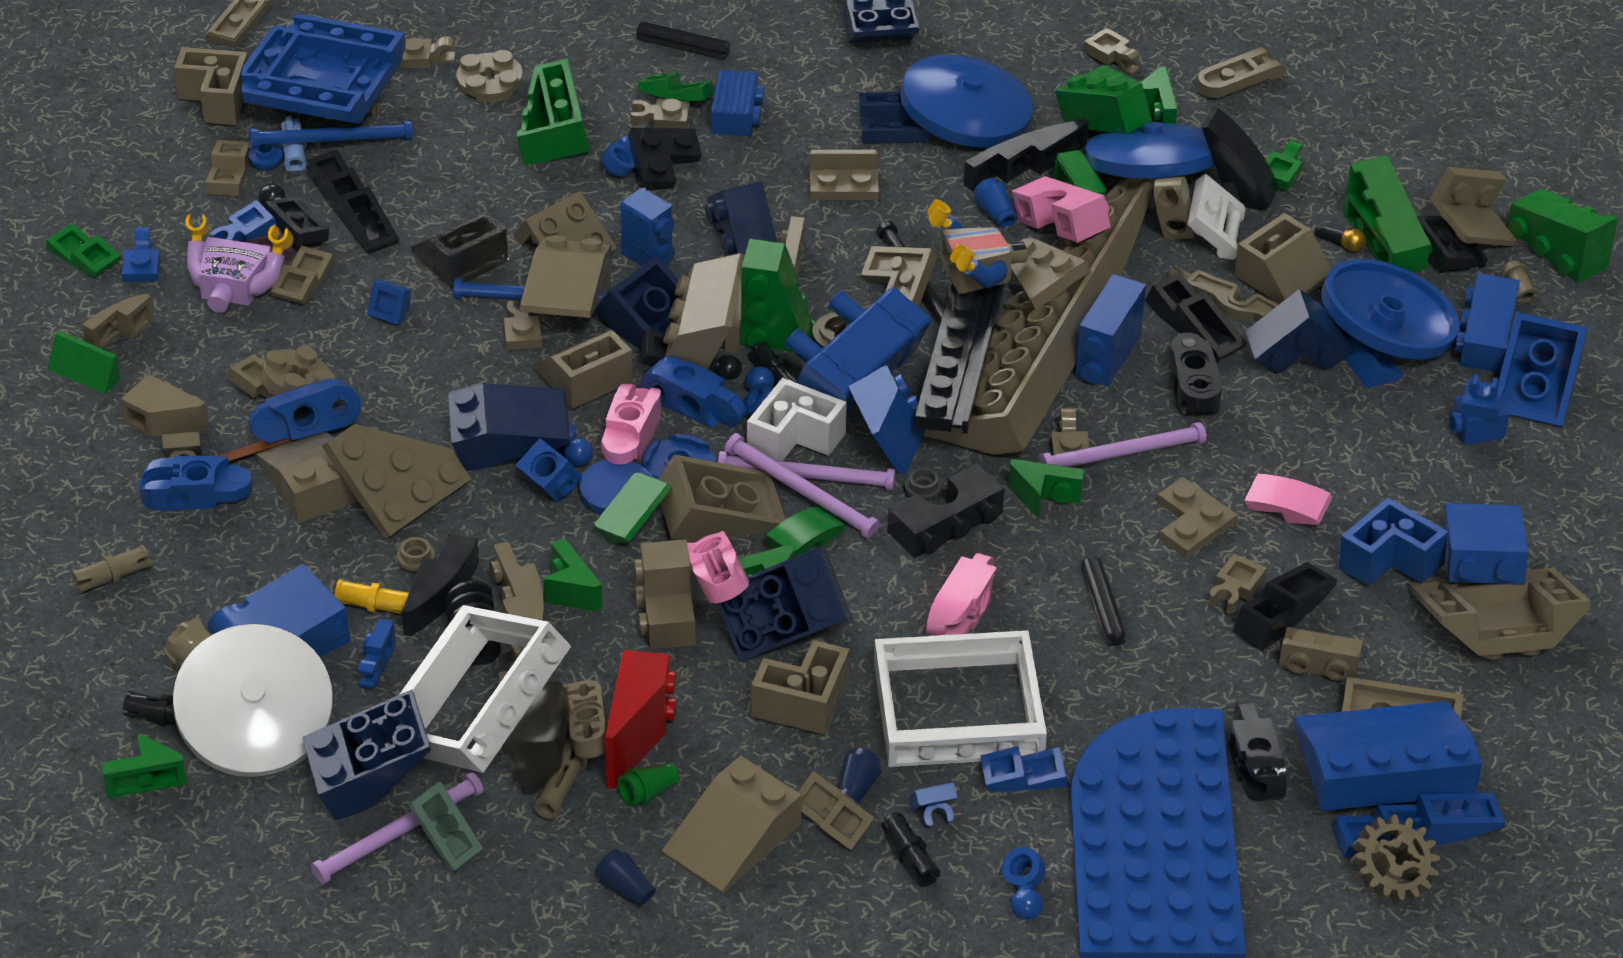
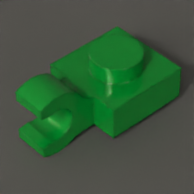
(1286, 166)

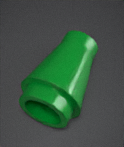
(646, 783)

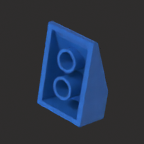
(1541, 368)

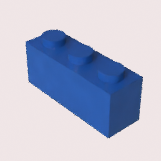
(1487, 322)

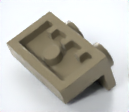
(844, 175)
(1320, 654)

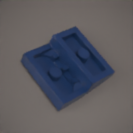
(886, 120)

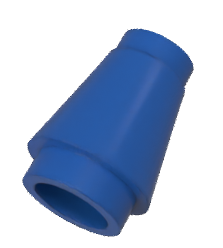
(995, 202)

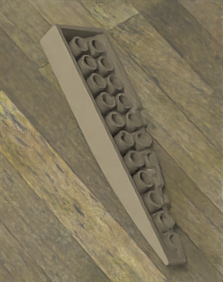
(1039, 347)

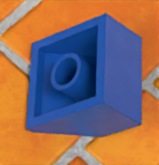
(889, 415)

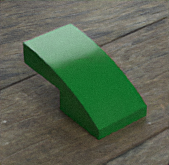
(670, 87)
(84, 253)
(805, 530)

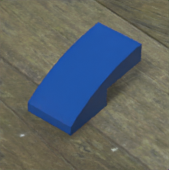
(1010, 771)

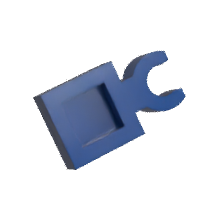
(246, 224)
(378, 650)

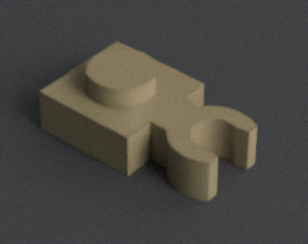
(665, 114)
(521, 329)
(247, 376)
(1235, 580)

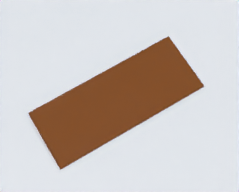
(250, 449)

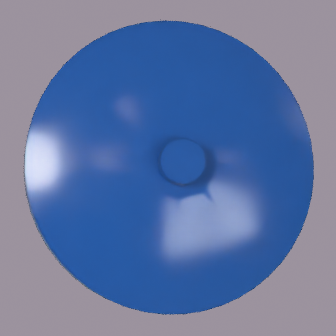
(966, 100)
(1150, 151)
(1390, 309)

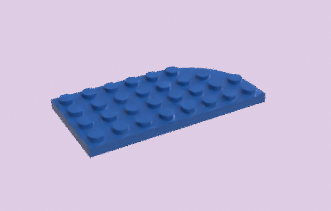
(1157, 840)

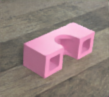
(1072, 209)

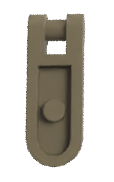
(1238, 73)

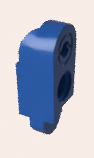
(694, 392)
(275, 418)
(193, 483)

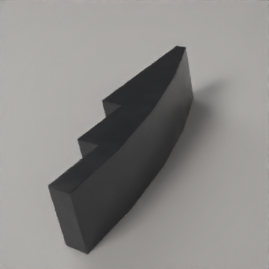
(1027, 151)
(352, 201)

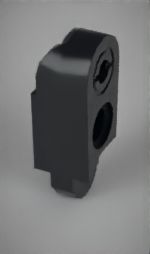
(1195, 374)
(1257, 754)

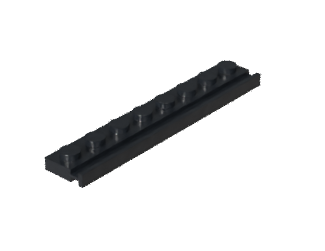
(958, 359)

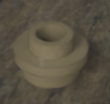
(412, 553)

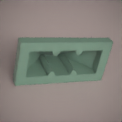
(445, 826)

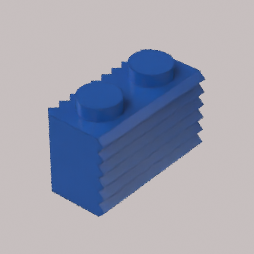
(736, 103)
(646, 227)

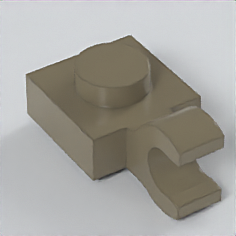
(1110, 47)
(421, 52)
(1068, 438)

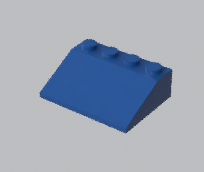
(1387, 754)

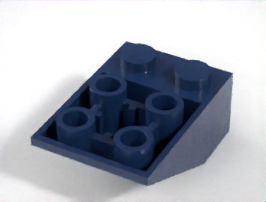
(785, 604)
(366, 754)

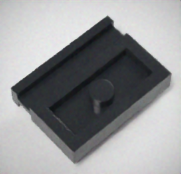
(1447, 248)

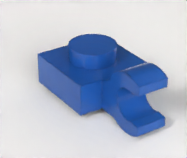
(143, 262)

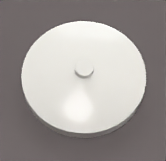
(251, 699)

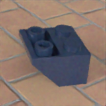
(879, 20)

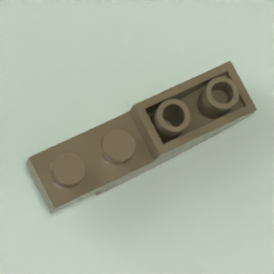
(520, 590)

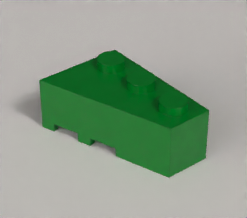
(553, 116)
(1384, 214)
(1564, 234)
(771, 297)

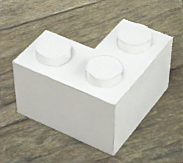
(796, 416)

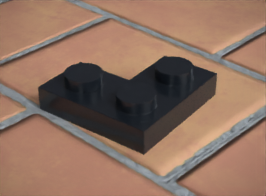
(656, 151)

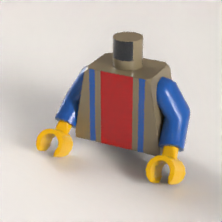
(974, 255)

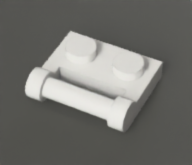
(1208, 212)

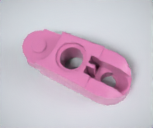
(630, 423)
(717, 568)
(962, 597)

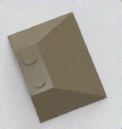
(1505, 616)

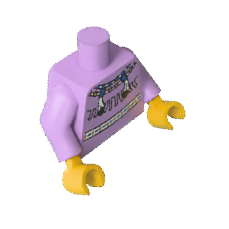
(233, 269)

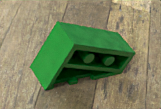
(1105, 100)

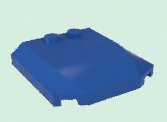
(322, 67)

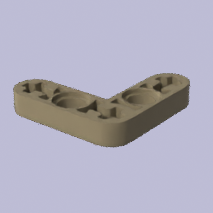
(587, 718)

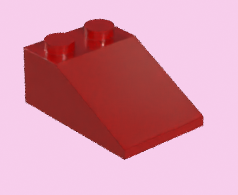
(638, 710)

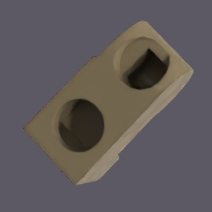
(1172, 206)

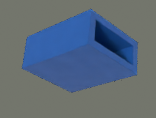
(1110, 330)
(1485, 543)

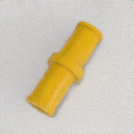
(370, 597)

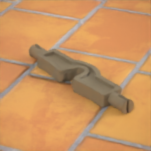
(1225, 294)

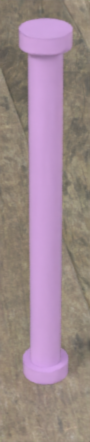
(1195, 433)
(822, 472)
(866, 525)
(323, 870)

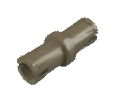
(111, 569)

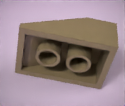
(567, 277)
(305, 477)
(718, 498)
(734, 825)

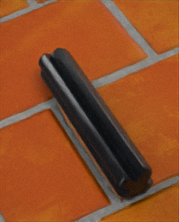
(683, 40)
(1103, 601)

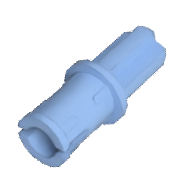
(293, 152)

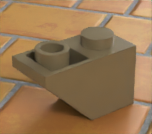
(162, 409)

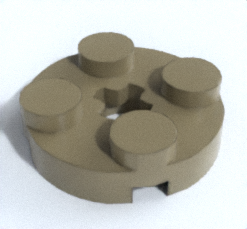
(474, 69)
(292, 369)

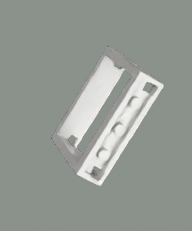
(511, 699)
(958, 743)

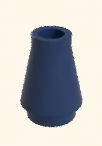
(859, 773)
(623, 876)

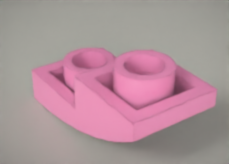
(1294, 499)

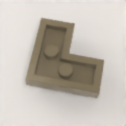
(900, 268)
(1199, 518)

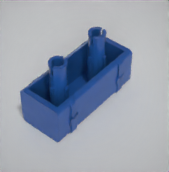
(875, 337)

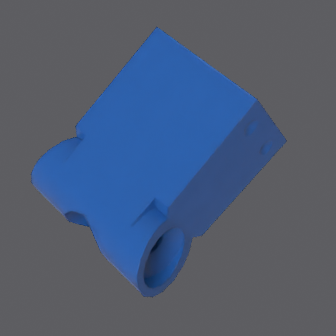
(295, 604)

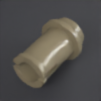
(1519, 271)

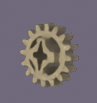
(1388, 861)

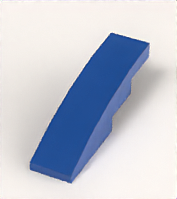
(1445, 816)

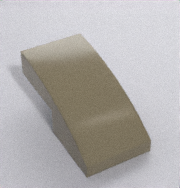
(228, 168)
(303, 276)
(122, 318)
(834, 810)

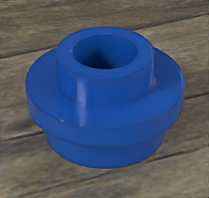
(266, 157)

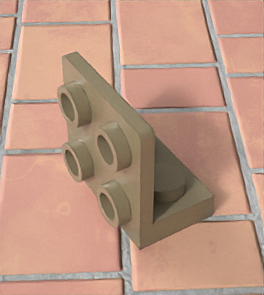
(1465, 203)
(567, 218)

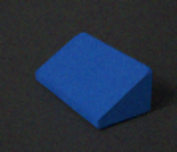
(1371, 365)

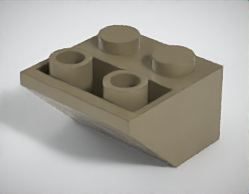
(1282, 259)
(588, 368)

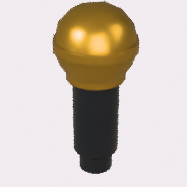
(1351, 240)

